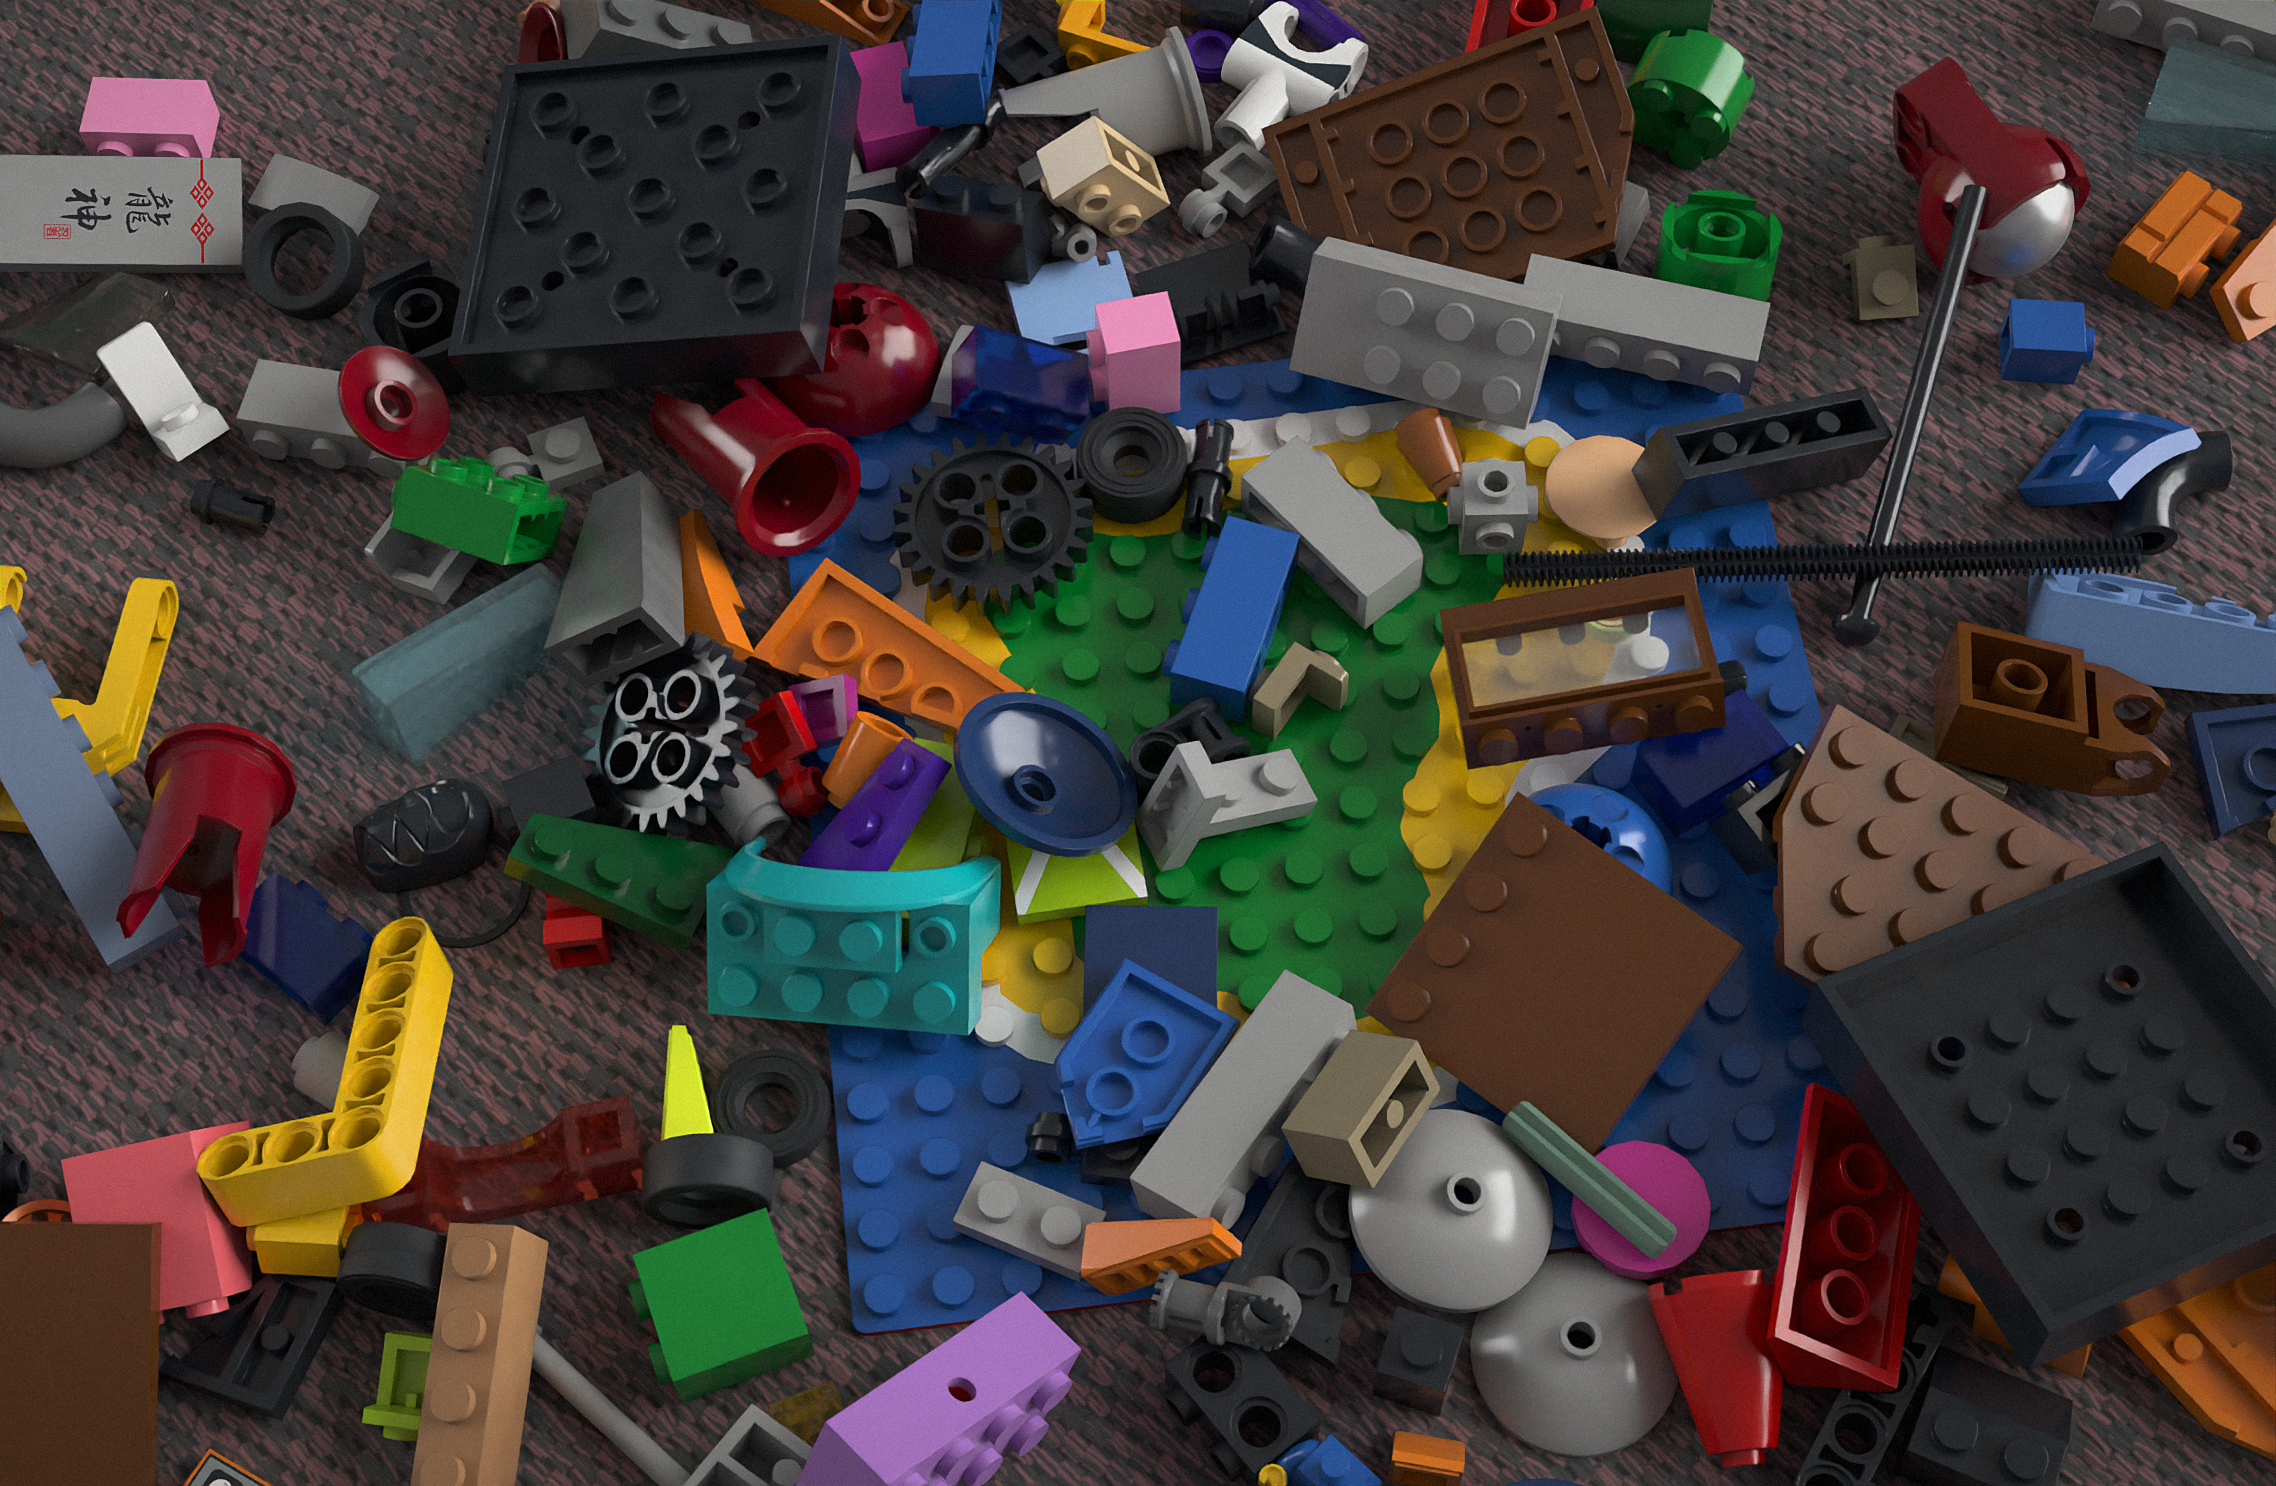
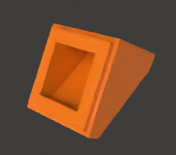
(1426, 1460)

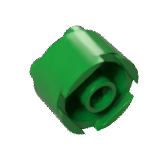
(1688, 96)
(1718, 245)

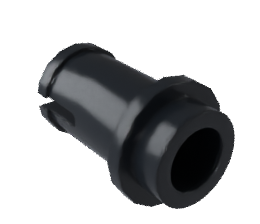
(232, 506)

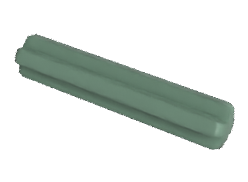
(1589, 1180)

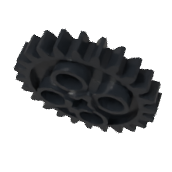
(935, 531)
(671, 777)

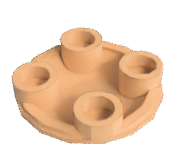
(1596, 491)

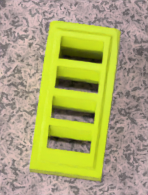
(685, 1096)

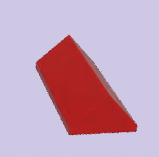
(1843, 1255)

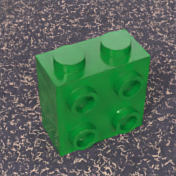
(478, 511)
(719, 1306)

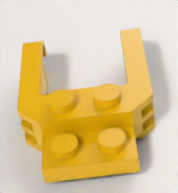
(128, 684)

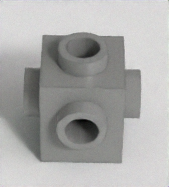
(1492, 506)

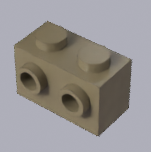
(1361, 1108)

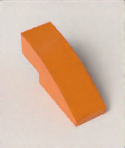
(708, 590)

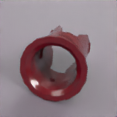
(794, 501)
(208, 828)

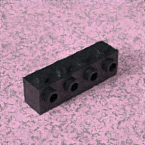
(1760, 453)

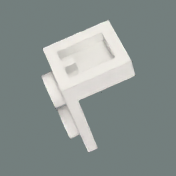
(160, 392)

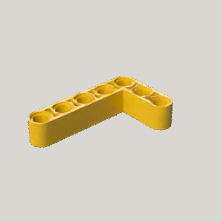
(380, 1106)

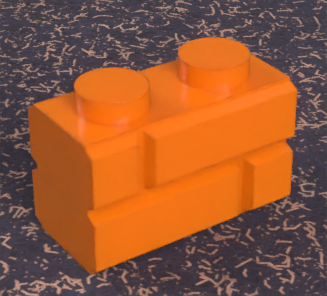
(2176, 240)

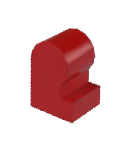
(571, 927)

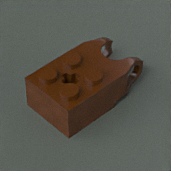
(2041, 714)

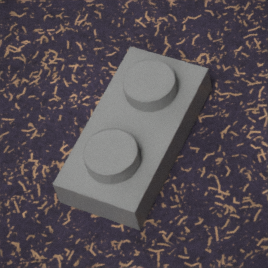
(1026, 1220)

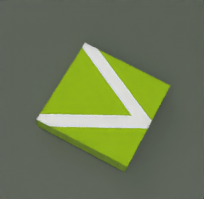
(1062, 887)

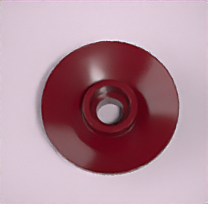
(393, 403)

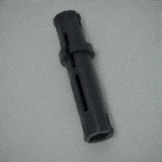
(949, 149)

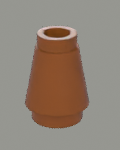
(1431, 450)

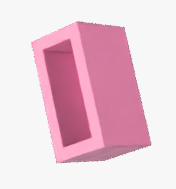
(149, 118)
(1135, 354)

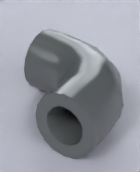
(61, 430)

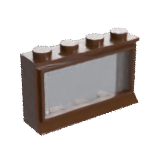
(1582, 668)

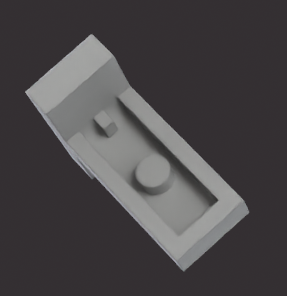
(1210, 799)

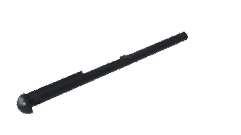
(1855, 627)

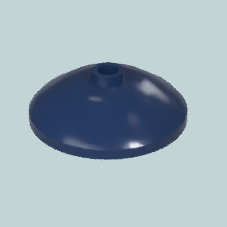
(1044, 774)

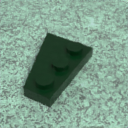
(620, 874)

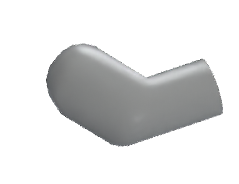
(1074, 241)

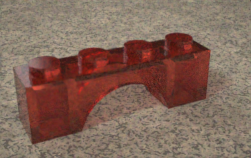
(575, 1158)

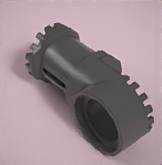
(1224, 1310)

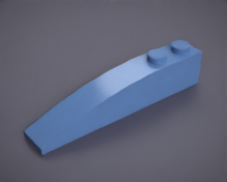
(2153, 632)

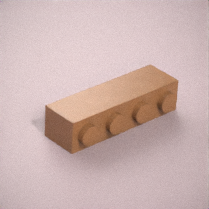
(480, 1357)

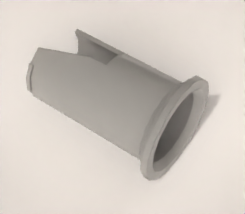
(1142, 96)

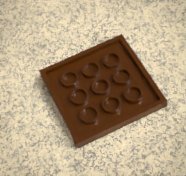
(1553, 976)
(79, 1353)

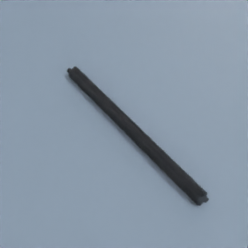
(1829, 560)

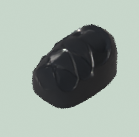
(425, 836)

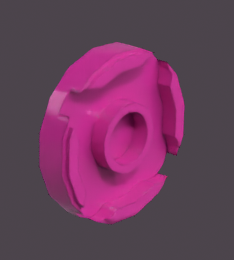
(1665, 1183)

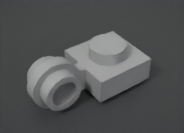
(1236, 179)
(560, 455)

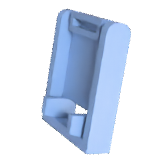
(1063, 298)

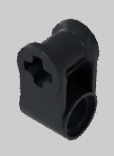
(1193, 723)

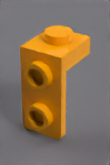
(1081, 38)

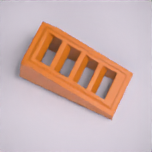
(1134, 1253)

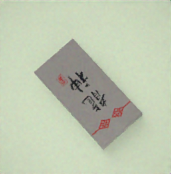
(120, 214)

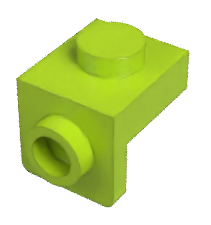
(401, 1385)

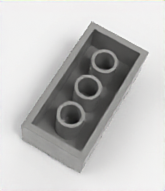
(1425, 332)

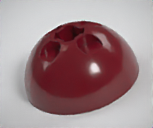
(875, 365)

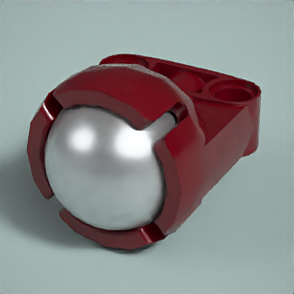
(1956, 141)

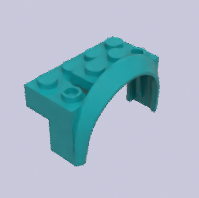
(831, 943)

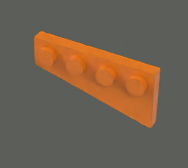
(895, 657)

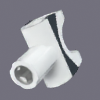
(1280, 78)

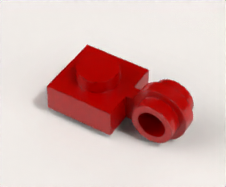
(778, 747)

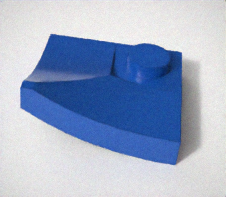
(2104, 457)

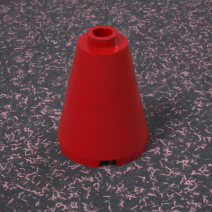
(1723, 1362)

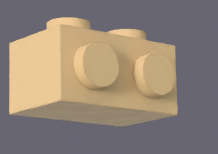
(1102, 178)

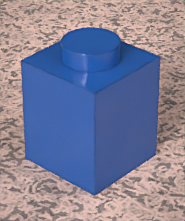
(2044, 341)

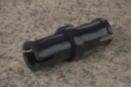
(1207, 479)

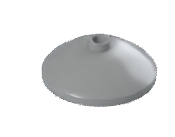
(1446, 1250)
(1568, 1396)

